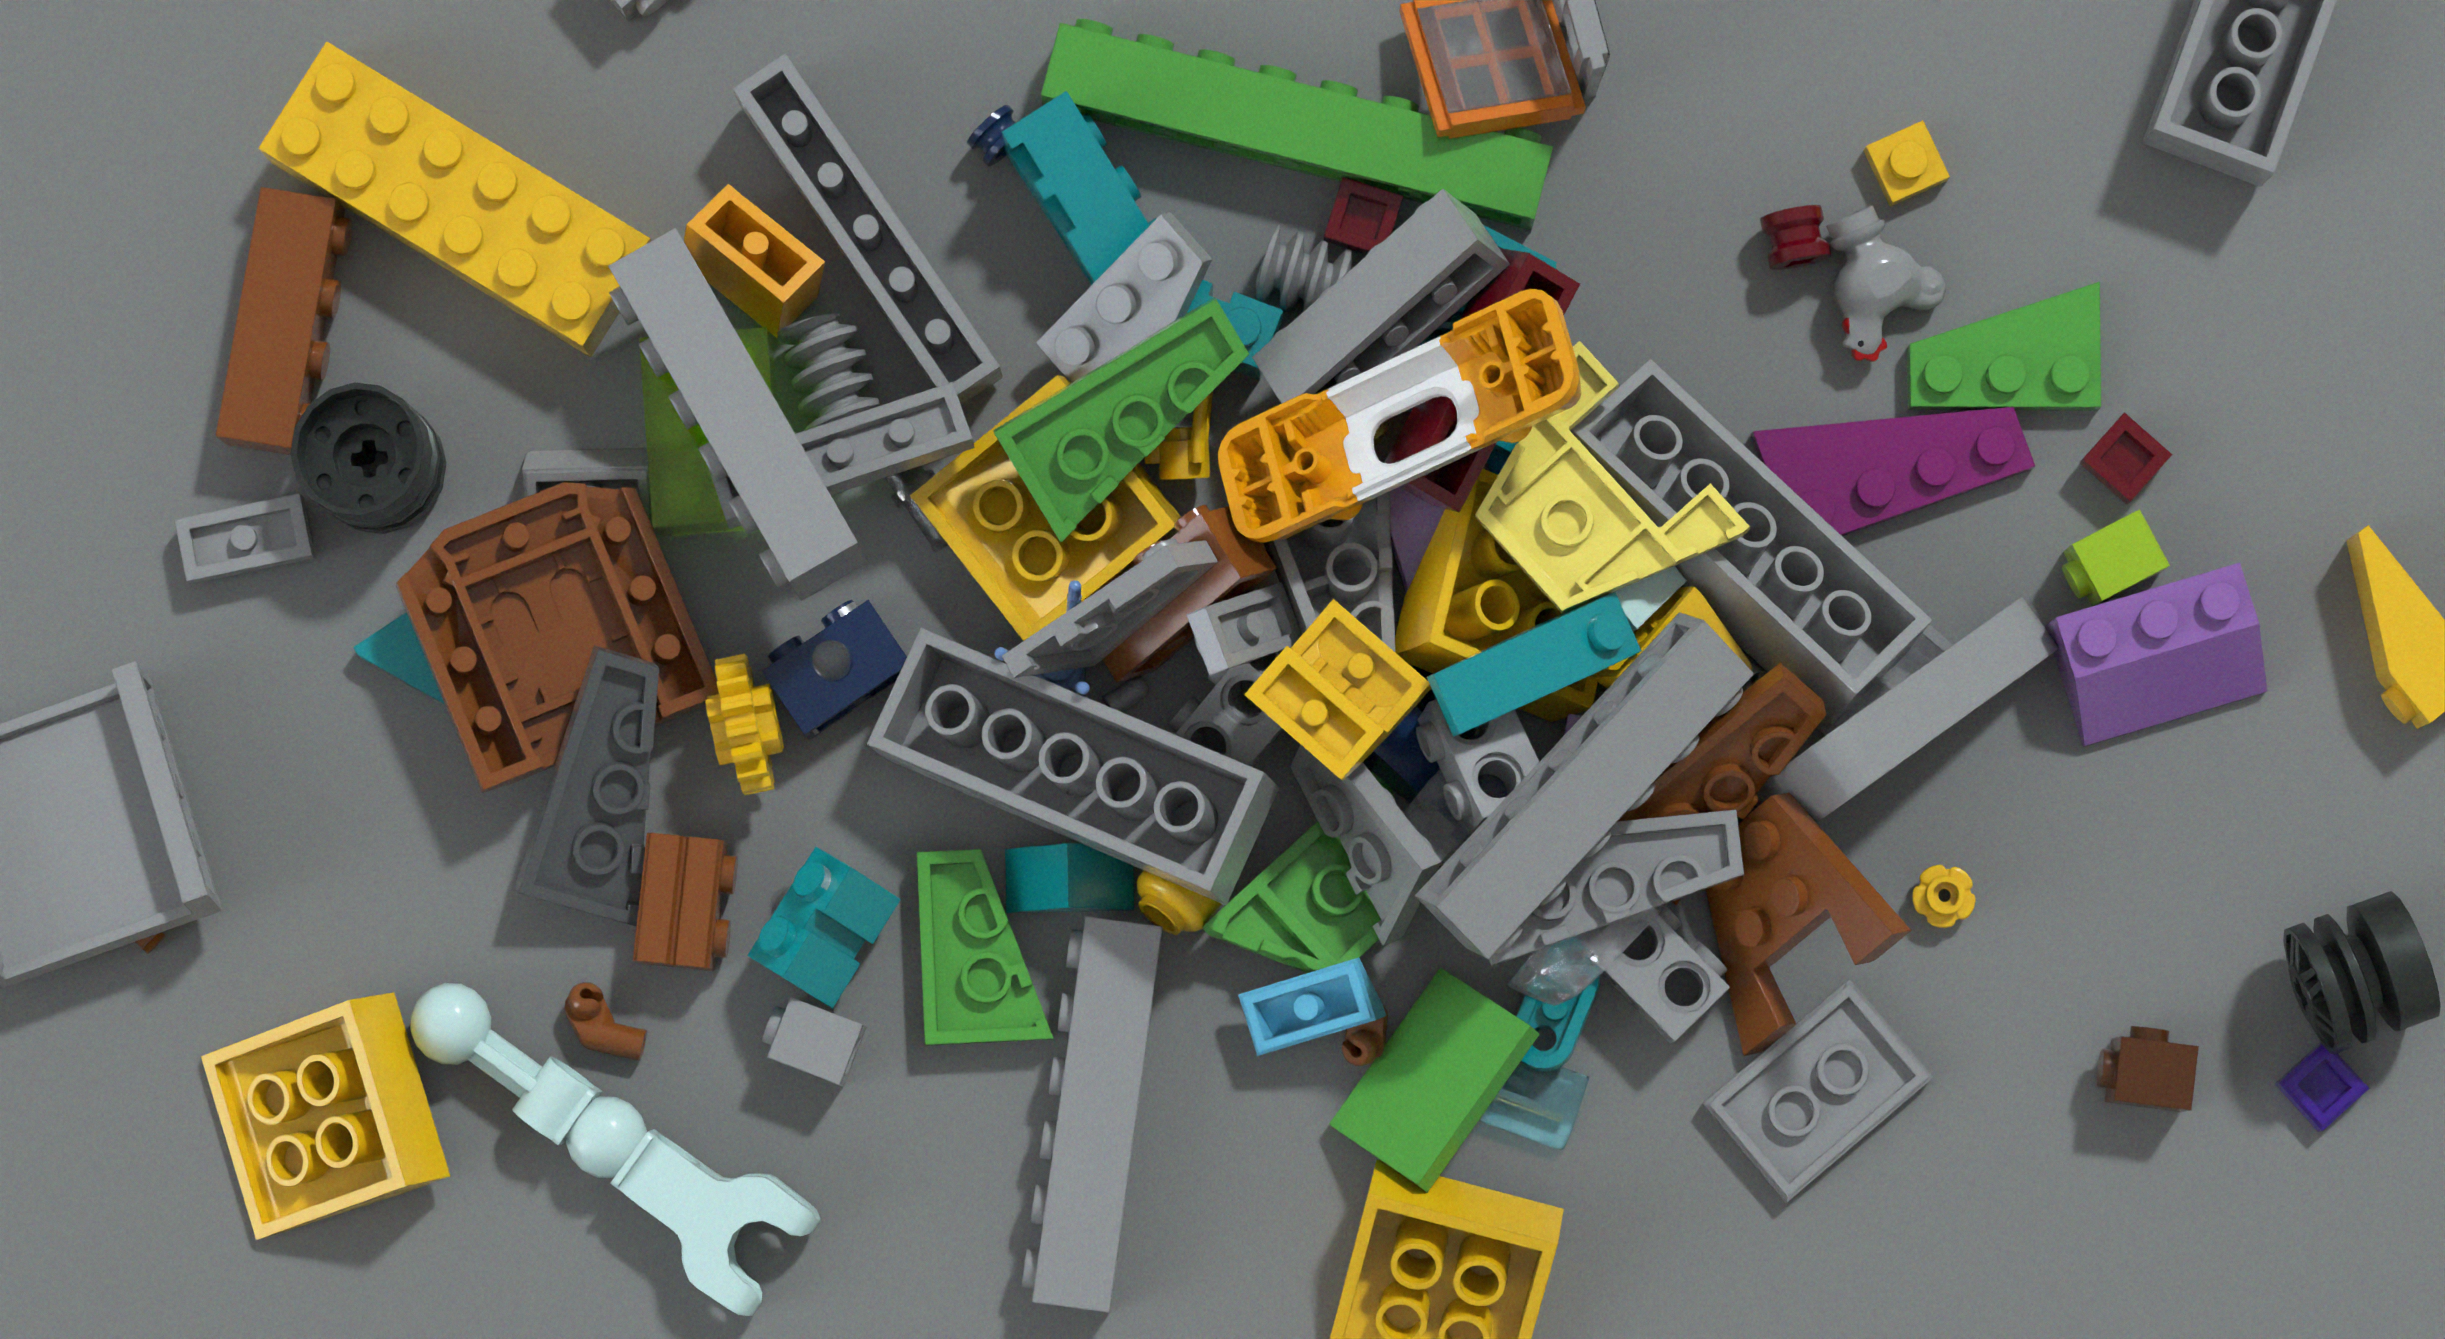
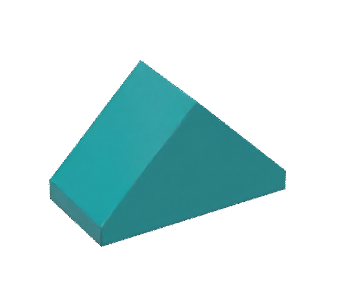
(1066, 880)

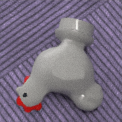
(1876, 281)

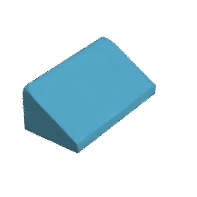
(1310, 1006)

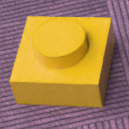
(1906, 163)

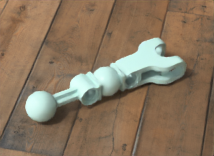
(612, 1141)

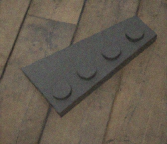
(594, 811)

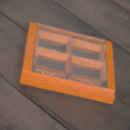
(1491, 64)

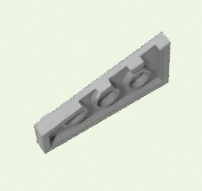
(1634, 872)

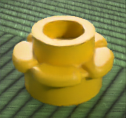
(1942, 913)

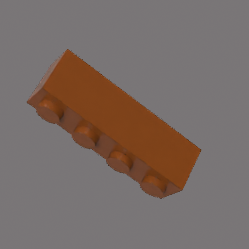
(282, 318)

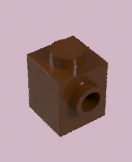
(2148, 1071)

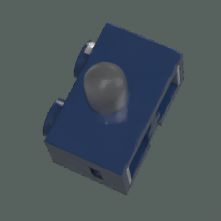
(836, 667)

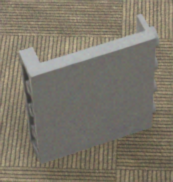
(94, 830)

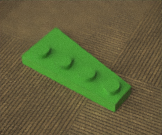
(1103, 424)

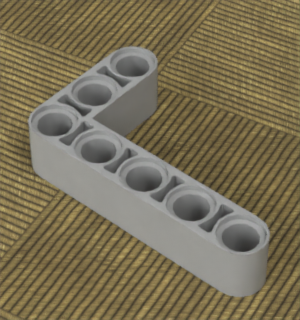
(1914, 712)

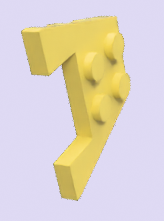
(1576, 524)

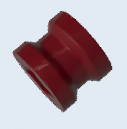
(1795, 237)

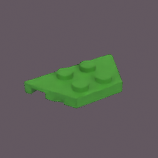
(1302, 907)

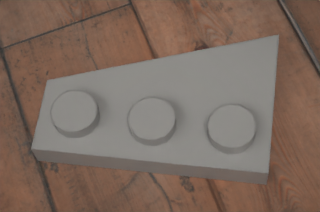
(1130, 300)
(1114, 612)
(1381, 843)

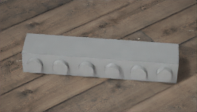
(866, 230)
(737, 414)
(1585, 786)
(1096, 1114)

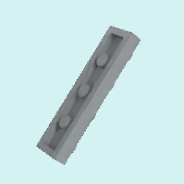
(878, 442)

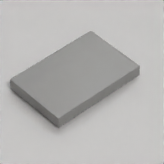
(1817, 1090)

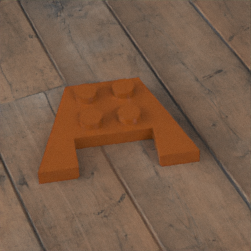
(1787, 891)

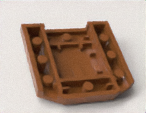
(521, 601)

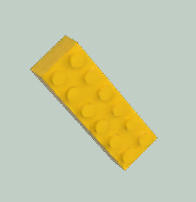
(453, 197)

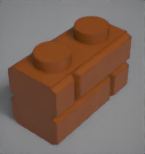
(683, 902)

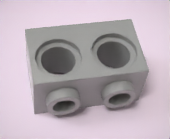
(1225, 708)
(1499, 751)
(1644, 980)

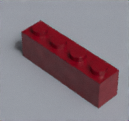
(1437, 417)

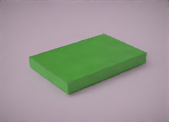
(1434, 1079)

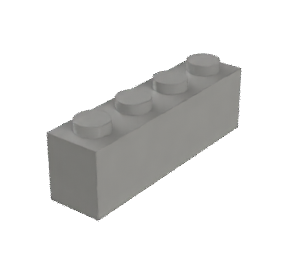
(1385, 300)

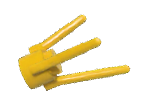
(1186, 449)

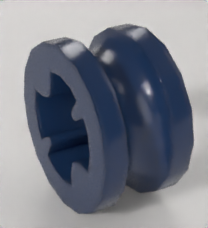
(989, 135)

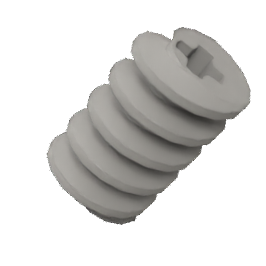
(1298, 273)
(826, 369)

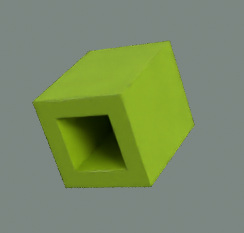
(2113, 559)

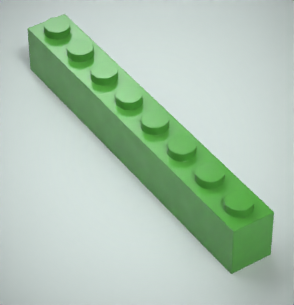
(1293, 123)

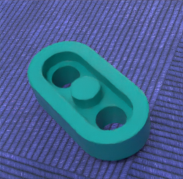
(1564, 1020)

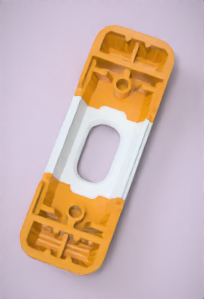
(1318, 451)

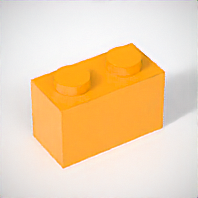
(753, 260)

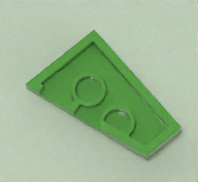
(970, 958)

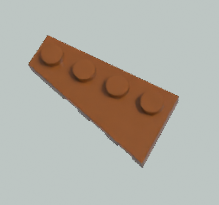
(1738, 751)

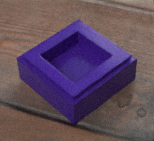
(2321, 1087)

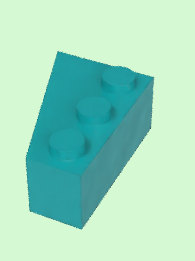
(1076, 183)

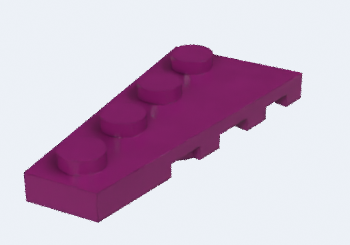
(1894, 465)

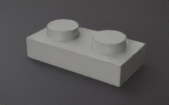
(244, 538)
(1244, 628)

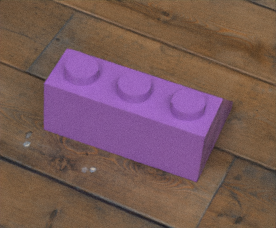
(2160, 654)

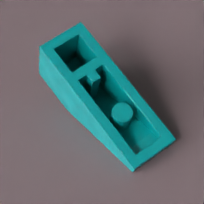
(1534, 663)

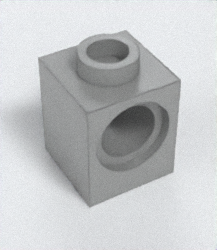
(813, 1040)

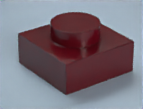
(1362, 216)
(2125, 458)

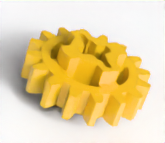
(744, 724)

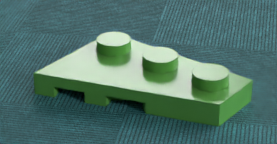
(2020, 359)

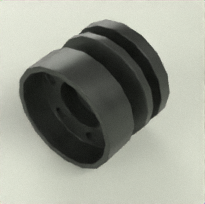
(344, 433)
(2346, 978)

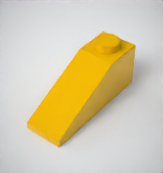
(2402, 632)

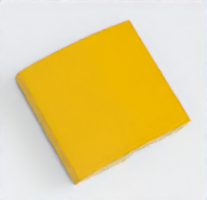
(1338, 690)

